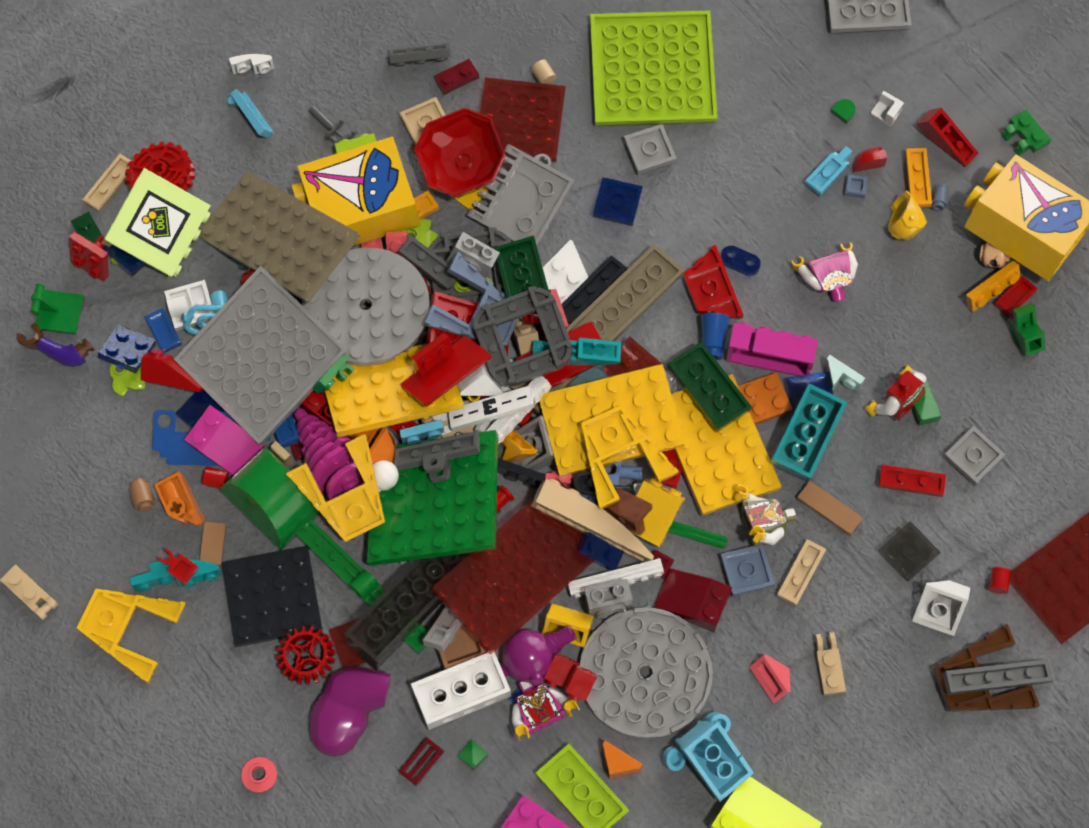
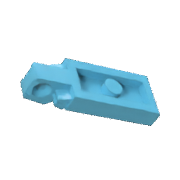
(828, 171)

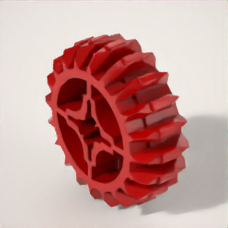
(290, 645)

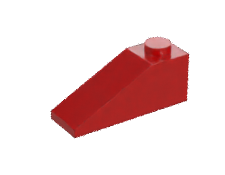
(947, 136)
(164, 370)

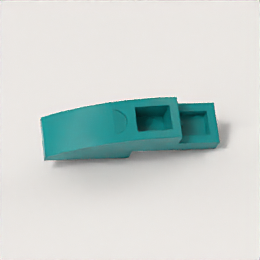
(159, 576)

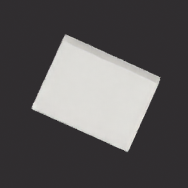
(480, 383)

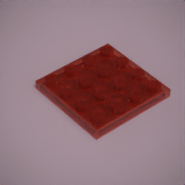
(525, 114)

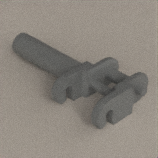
(330, 126)

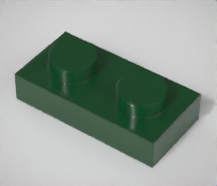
(86, 227)

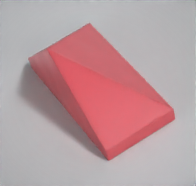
(772, 676)

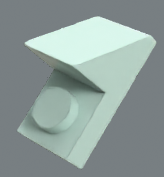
(839, 371)

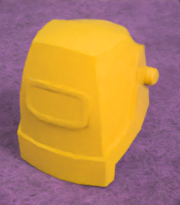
(906, 218)

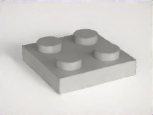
(650, 149)
(974, 455)

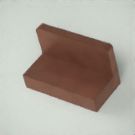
(630, 511)

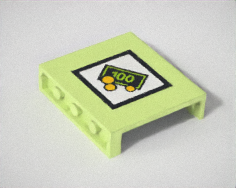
(158, 223)

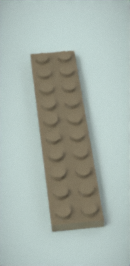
(625, 300)

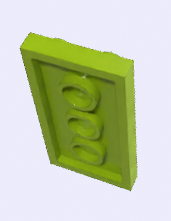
(581, 790)

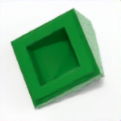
(472, 755)

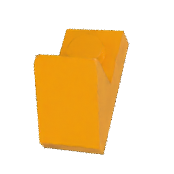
(517, 448)

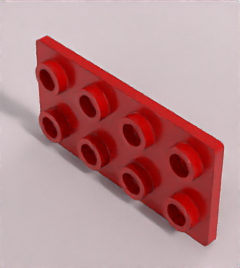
(443, 366)

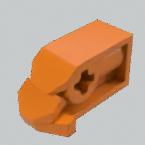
(176, 492)

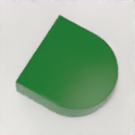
(844, 110)

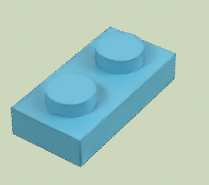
(414, 434)

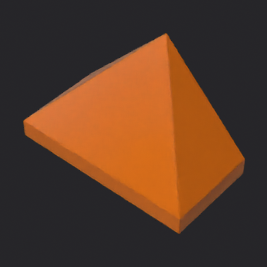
(383, 447)

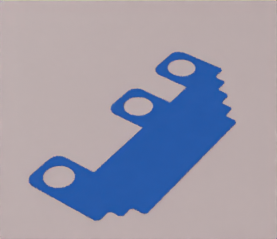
(174, 447)

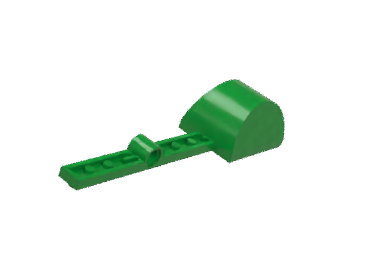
(283, 512)

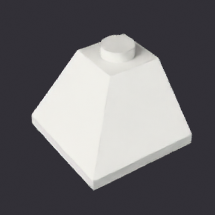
(942, 606)

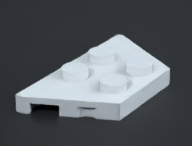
(565, 271)

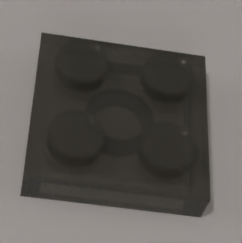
(909, 551)

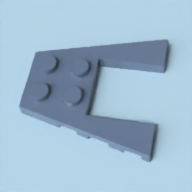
(444, 321)

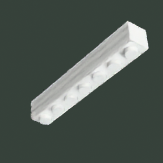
(506, 424)
(631, 573)

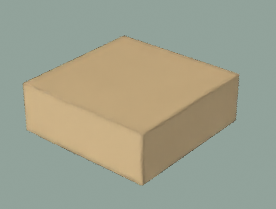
(281, 453)

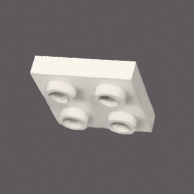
(183, 298)

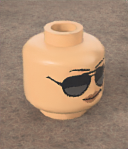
(993, 257)

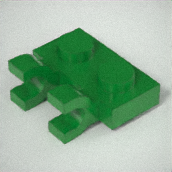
(1029, 130)

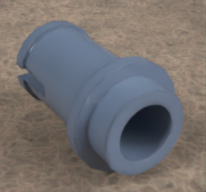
(939, 202)

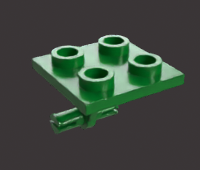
(56, 310)

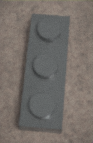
(419, 54)
(427, 262)

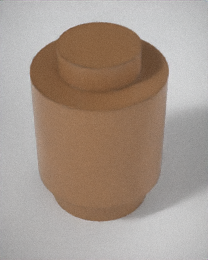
(141, 495)

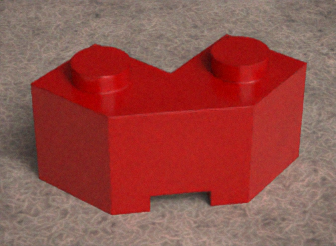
(572, 677)

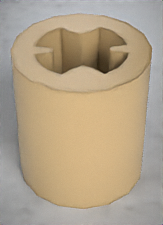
(543, 72)

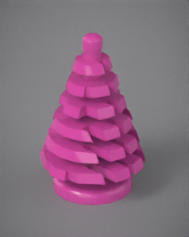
(327, 456)

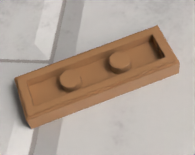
(829, 508)

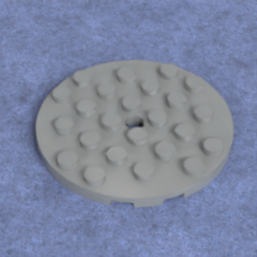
(397, 302)
(678, 666)

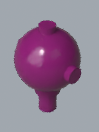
(531, 653)

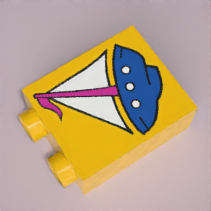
(361, 190)
(1028, 216)

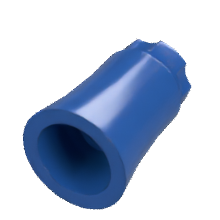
(714, 333)

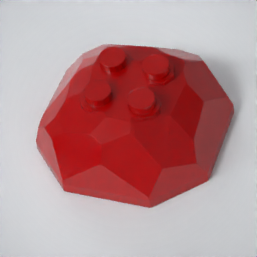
(460, 152)

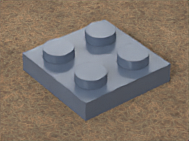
(747, 570)

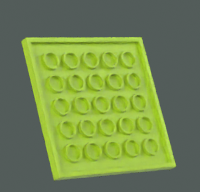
(653, 68)

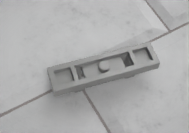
(442, 631)

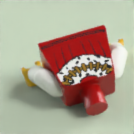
(901, 395)

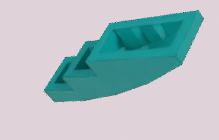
(588, 351)

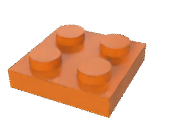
(766, 398)

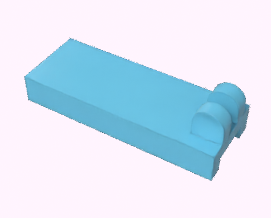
(251, 112)

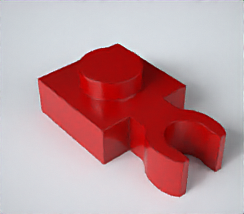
(180, 568)

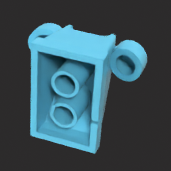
(711, 755)

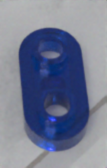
(740, 260)

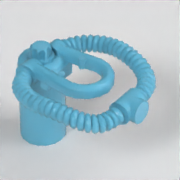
(217, 298)

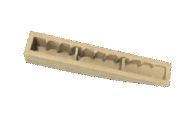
(585, 516)

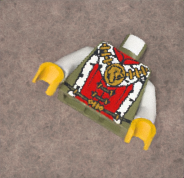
(763, 517)

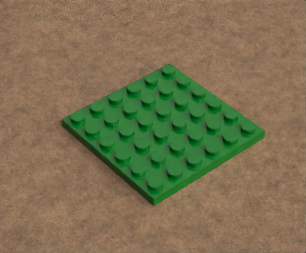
(441, 516)

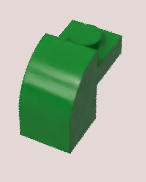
(1026, 331)

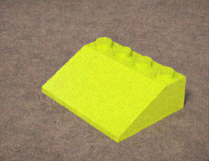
(759, 807)

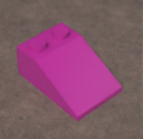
(223, 441)

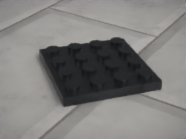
(271, 595)

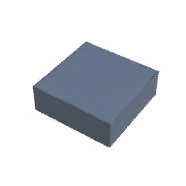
(856, 186)

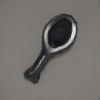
(584, 483)

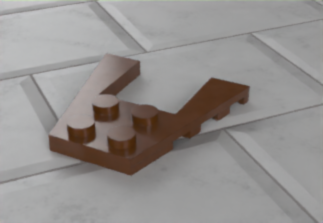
(980, 701)

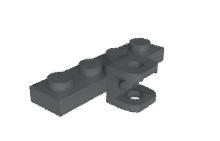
(436, 454)

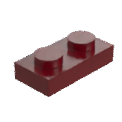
(456, 76)

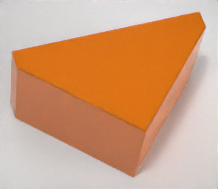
(618, 762)

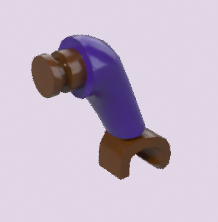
(66, 355)

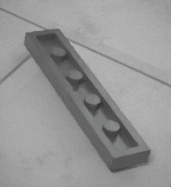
(997, 677)

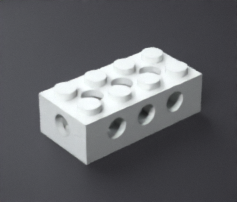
(458, 676)

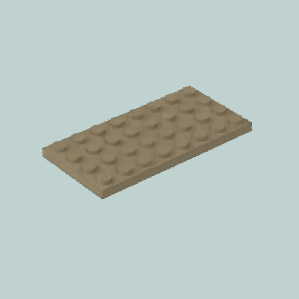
(280, 233)

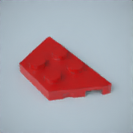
(711, 286)

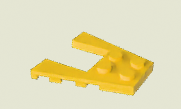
(610, 436)
(353, 510)
(108, 618)

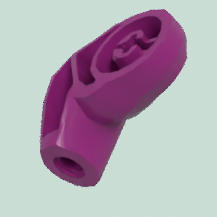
(345, 707)

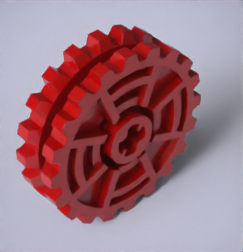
(165, 161)

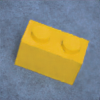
(561, 617)

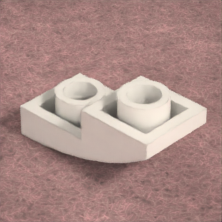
(259, 62)

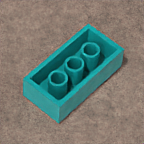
(808, 432)

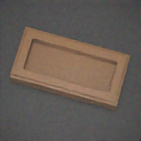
(213, 542)

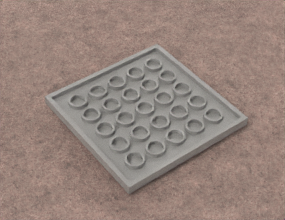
(260, 355)

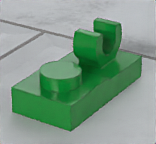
(337, 368)

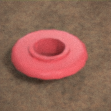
(261, 785)

